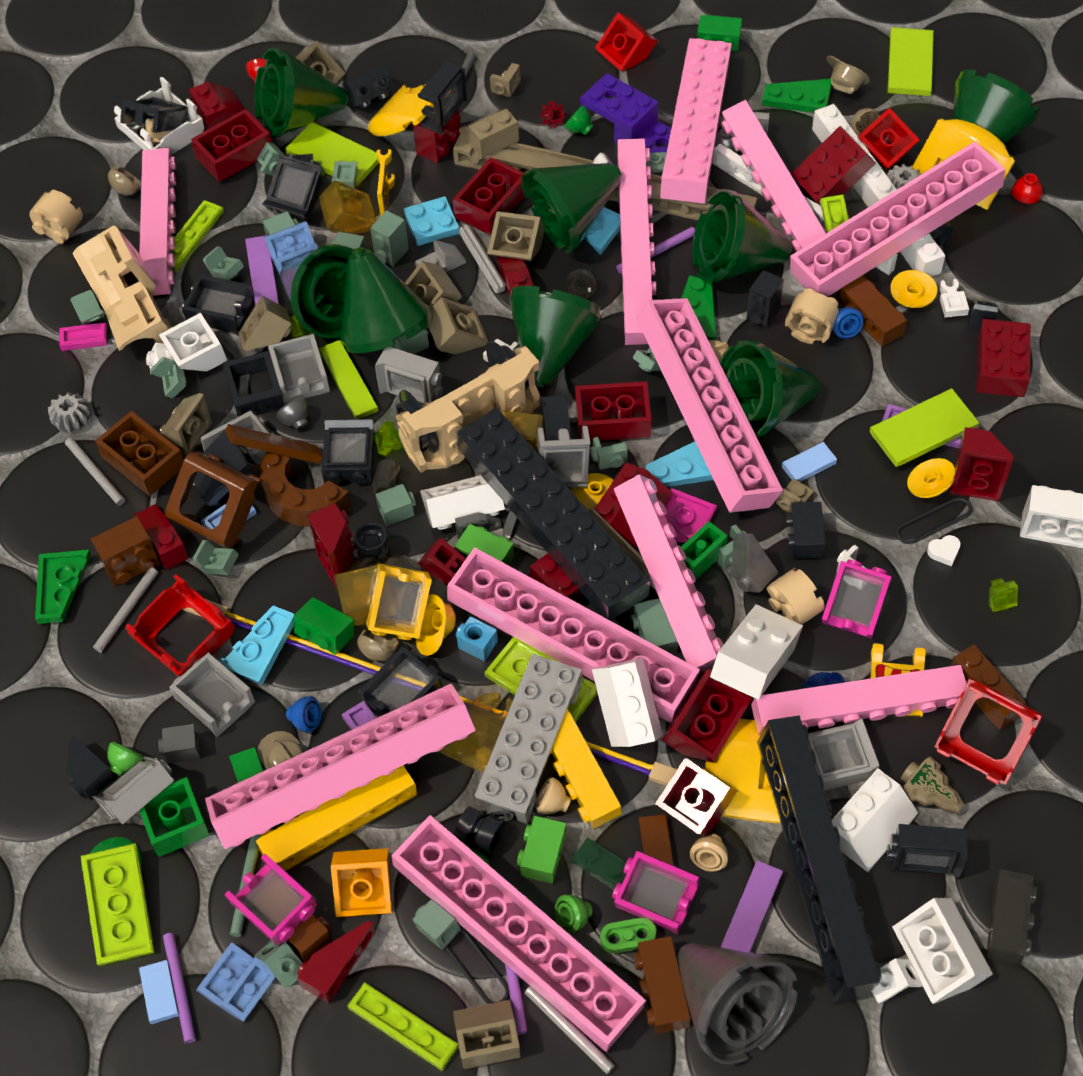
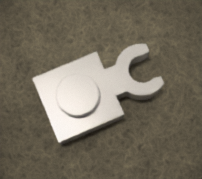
(953, 302)

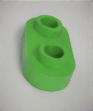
(627, 933)

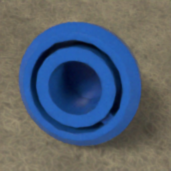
(848, 322)
(305, 714)

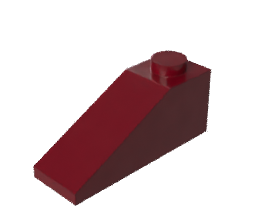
(514, 273)
(162, 536)
(442, 561)
(333, 963)

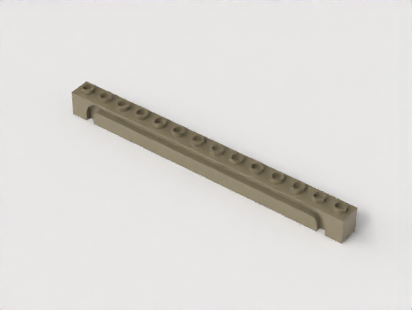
(527, 157)

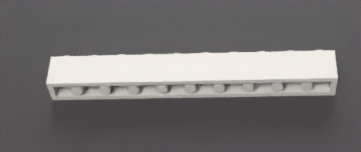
(921, 255)

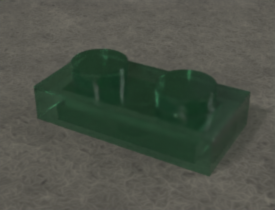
(600, 863)

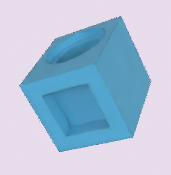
(481, 647)

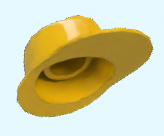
(436, 625)

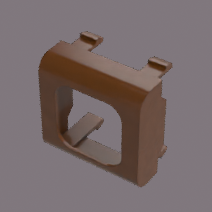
(238, 505)

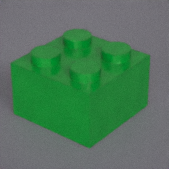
(174, 818)

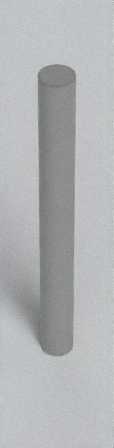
(95, 471)
(125, 610)
(570, 1030)

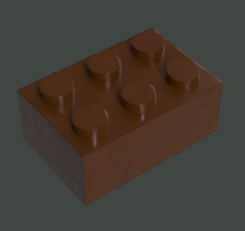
(140, 453)

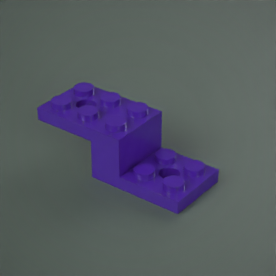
(630, 111)

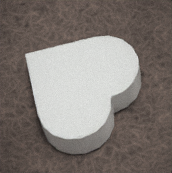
(944, 550)

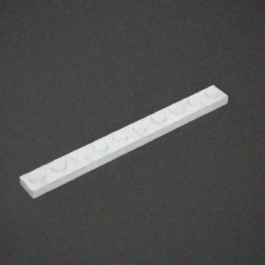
(733, 165)

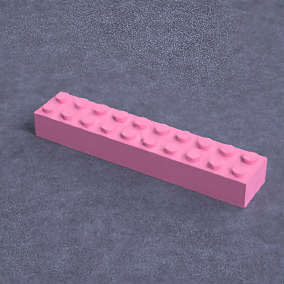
(696, 121)
(897, 220)
(709, 405)
(564, 628)
(338, 766)
(518, 933)

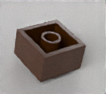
(125, 551)

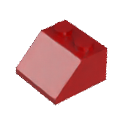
(625, 42)
(888, 138)

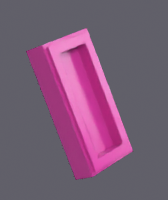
(83, 336)

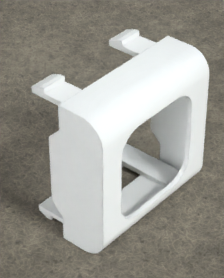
(174, 140)

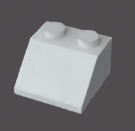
(194, 345)

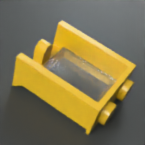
(398, 602)

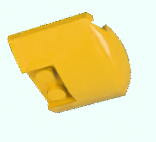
(399, 112)
(954, 135)
(743, 770)

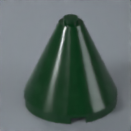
(293, 94)
(993, 104)
(570, 198)
(735, 239)
(318, 289)
(378, 305)
(552, 327)
(767, 384)

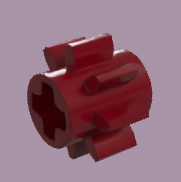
(558, 114)

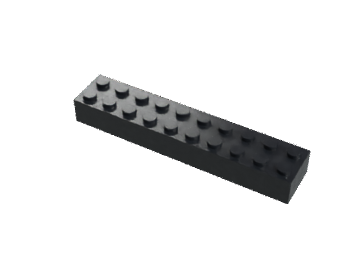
(553, 515)
(818, 861)

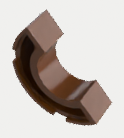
(294, 503)

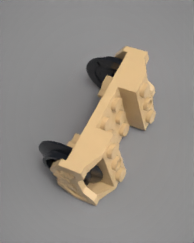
(433, 426)

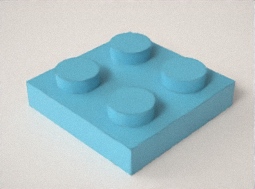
(431, 221)

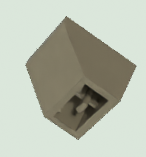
(486, 1034)

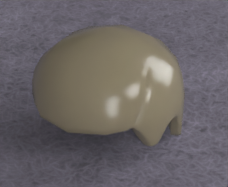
(863, 119)
(123, 181)
(377, 647)

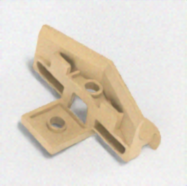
(128, 308)

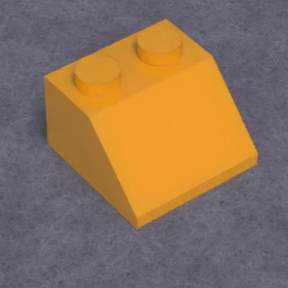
(361, 882)

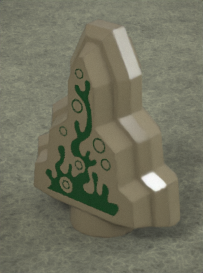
(930, 786)

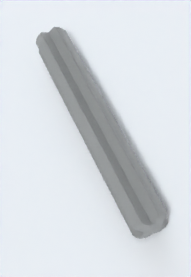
(482, 259)

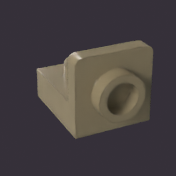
(508, 82)
(794, 493)

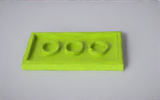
(910, 61)
(332, 147)
(923, 427)
(510, 667)
(117, 904)

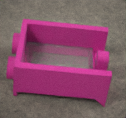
(856, 598)
(656, 891)
(273, 901)

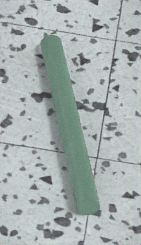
(250, 864)

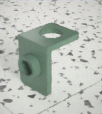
(87, 308)
(281, 962)

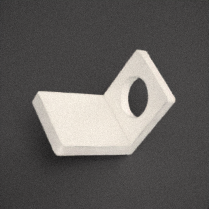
(895, 979)

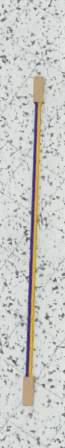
(659, 773)

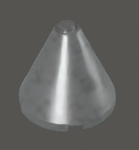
(735, 999)

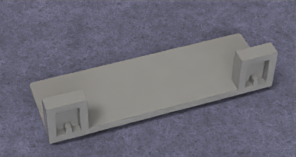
(529, 735)

